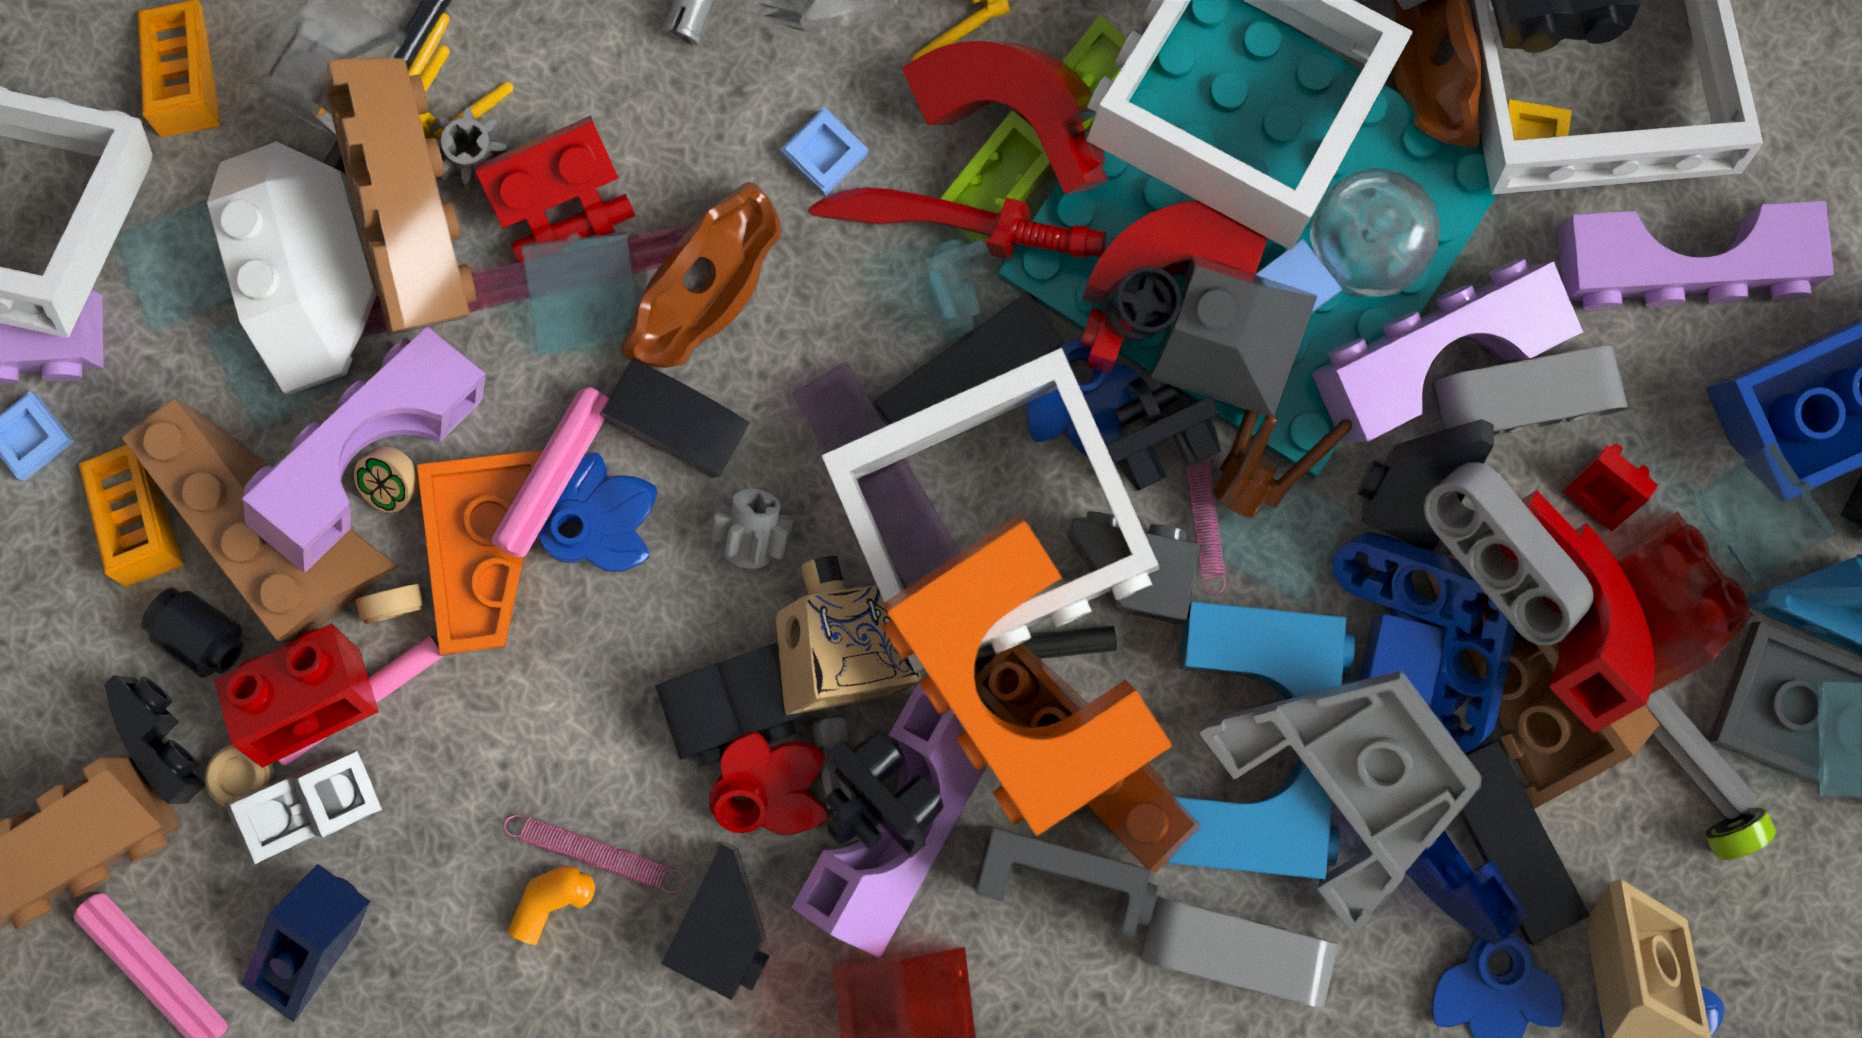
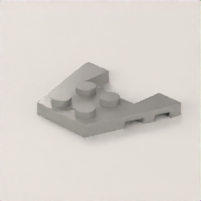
(1378, 761)

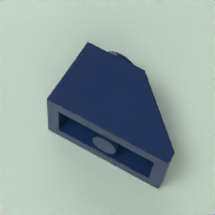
(304, 940)

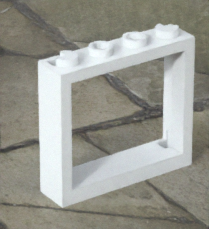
(1627, 155)
(1216, 176)
(57, 298)
(965, 412)

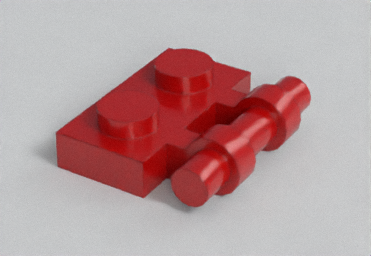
(549, 173)

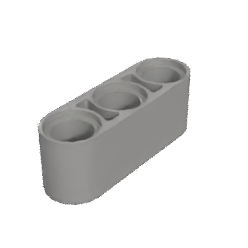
(1534, 391)
(1511, 585)
(1239, 952)

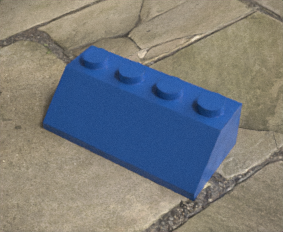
(1801, 403)

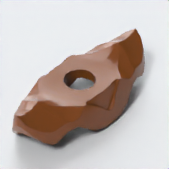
(1448, 94)
(735, 242)

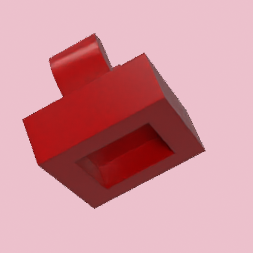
(1610, 487)

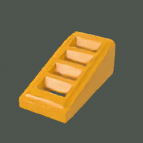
(186, 105)
(141, 552)

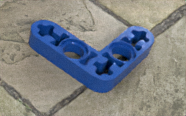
(1452, 609)

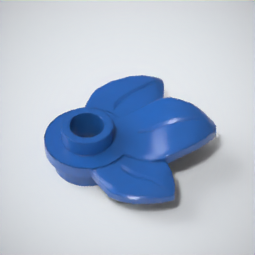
(1102, 392)
(608, 514)
(1497, 1003)

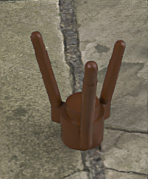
(1248, 475)

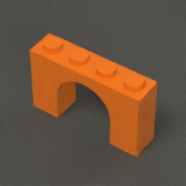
(1042, 768)

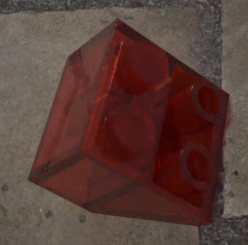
(1683, 598)
(905, 995)

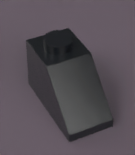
(1399, 486)
(721, 930)

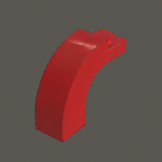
(1049, 94)
(1167, 242)
(1609, 654)

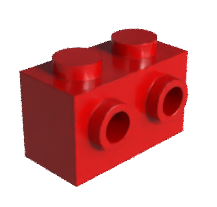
(295, 695)

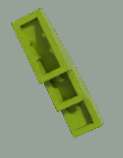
(1013, 158)

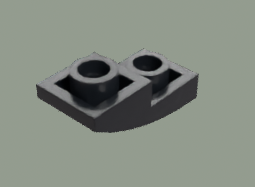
(675, 417)
(142, 724)

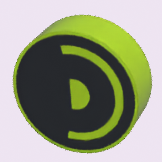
(1744, 834)

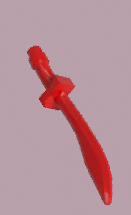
(1005, 228)

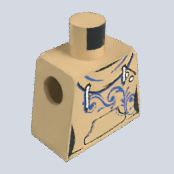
(836, 644)

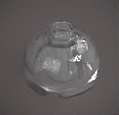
(1375, 232)

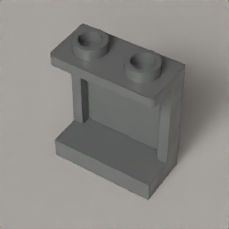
(1003, 847)

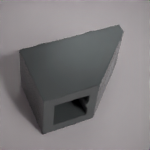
(1169, 596)

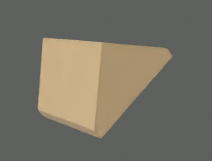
(1644, 967)

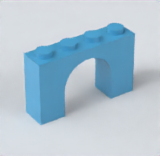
(1296, 657)

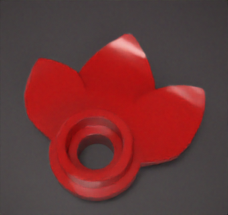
(773, 781)

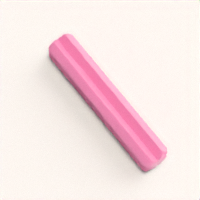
(551, 473)
(148, 968)

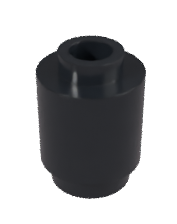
(192, 632)

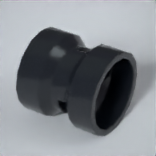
(1152, 297)

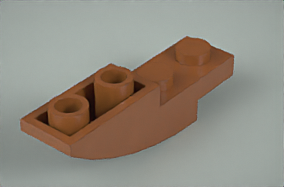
(1135, 808)

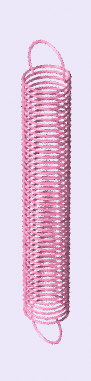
(1212, 522)
(576, 857)

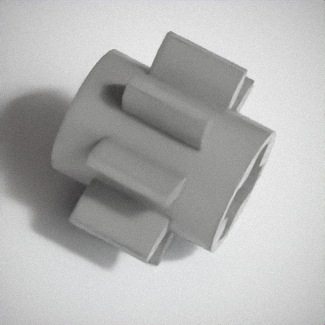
(473, 133)
(751, 528)

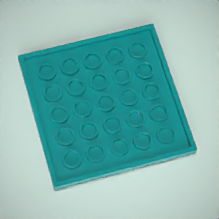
(1269, 103)

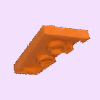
(469, 575)

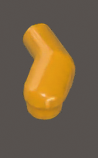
(548, 893)

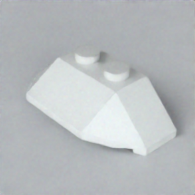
(293, 261)

